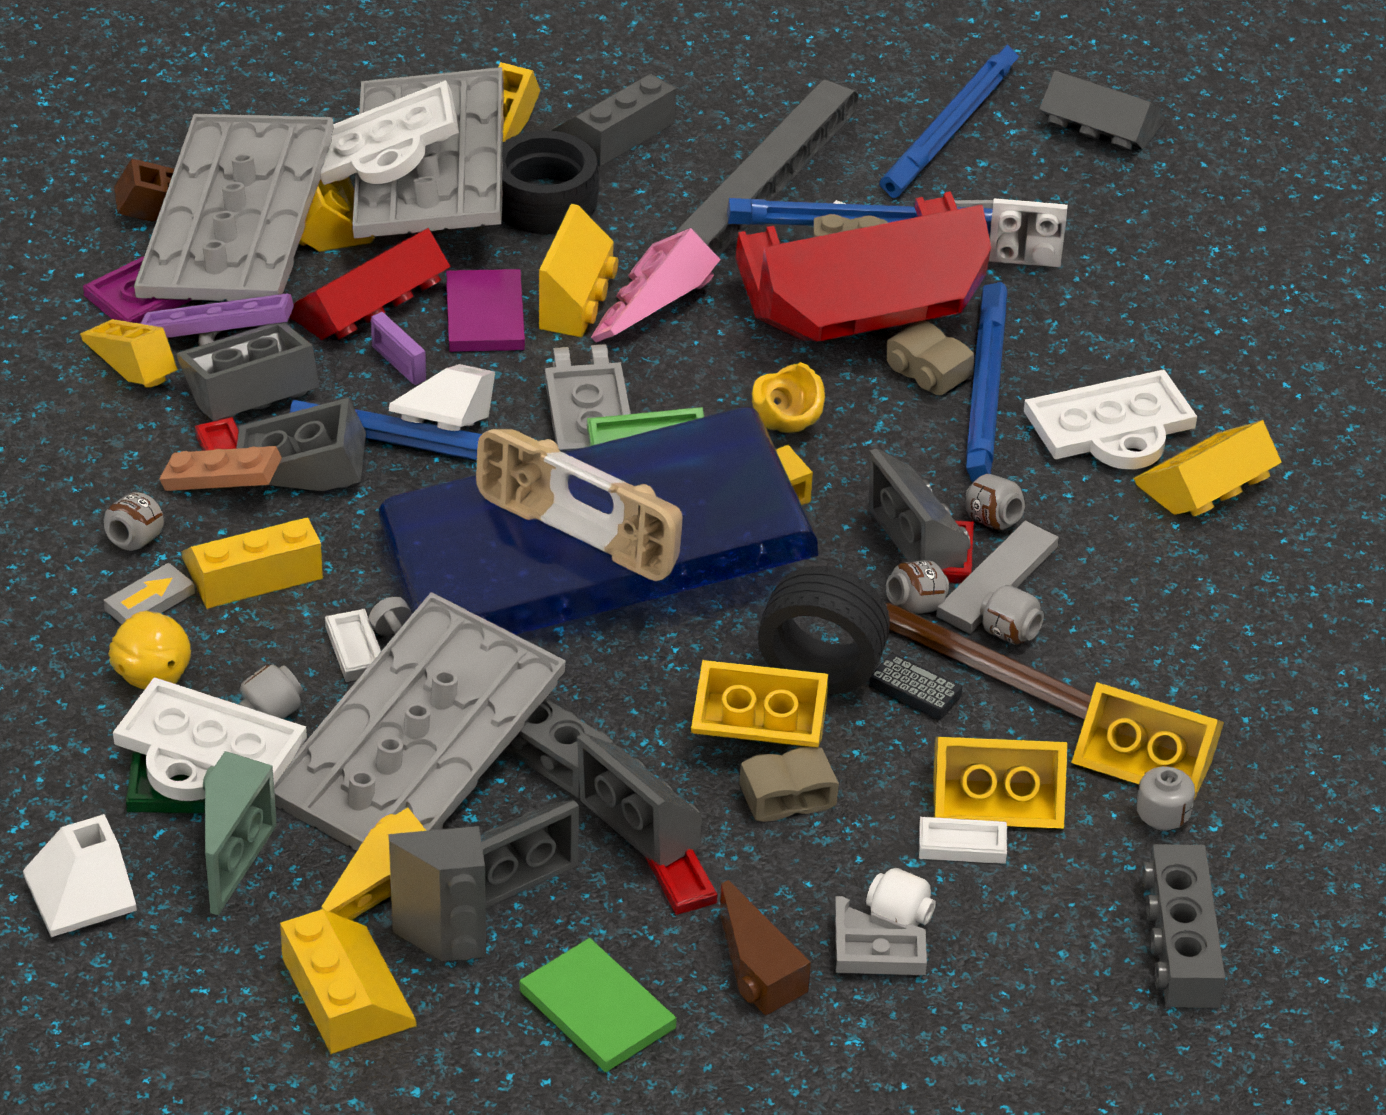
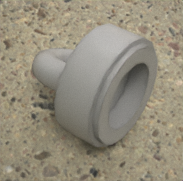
(389, 615)

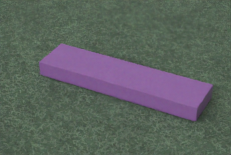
(222, 315)

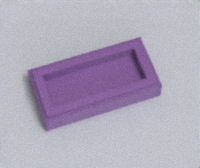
(398, 348)

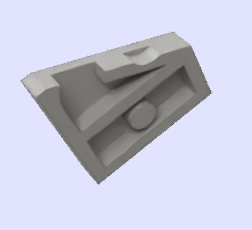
(876, 943)

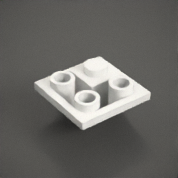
(1027, 232)
(451, 398)
(80, 877)

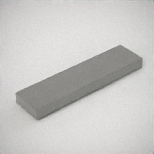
(1005, 566)

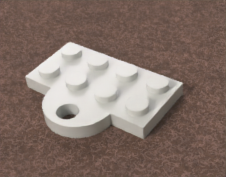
(391, 136)
(1112, 419)
(191, 730)

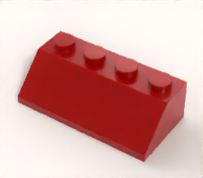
(371, 286)

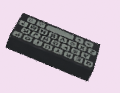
(915, 686)

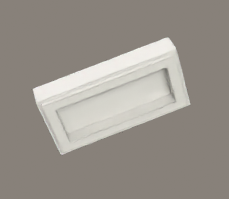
(352, 642)
(963, 840)

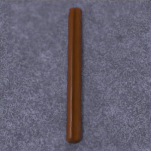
(988, 661)

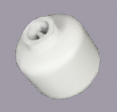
(901, 897)

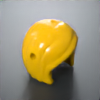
(798, 396)
(146, 646)

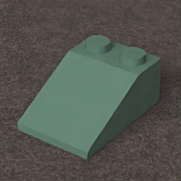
(237, 821)

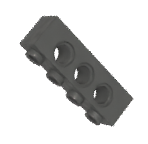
(551, 746)
(1184, 926)

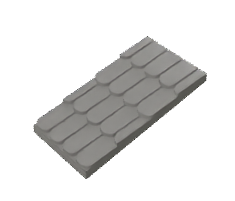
(457, 178)
(235, 207)
(418, 724)

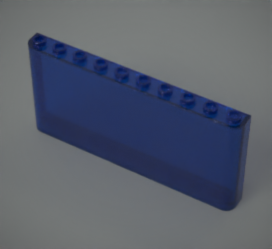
(531, 575)

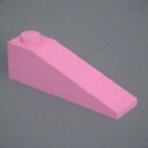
(658, 278)

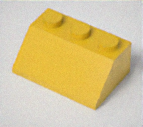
(331, 218)
(575, 275)
(1211, 469)
(255, 562)
(760, 703)
(1134, 734)
(1000, 781)
(343, 980)

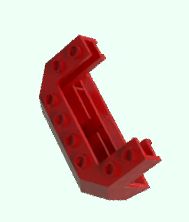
(867, 274)

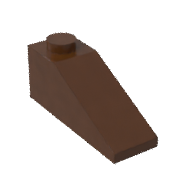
(142, 189)
(763, 959)

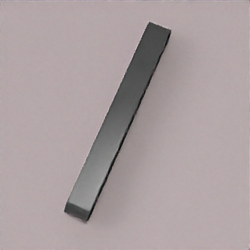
(775, 161)

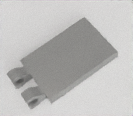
(582, 394)

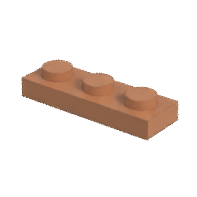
(220, 468)

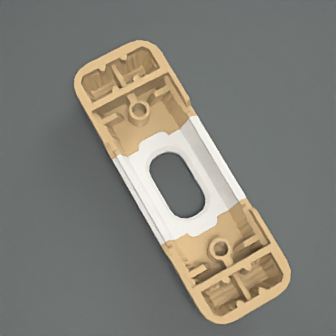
(533, 483)

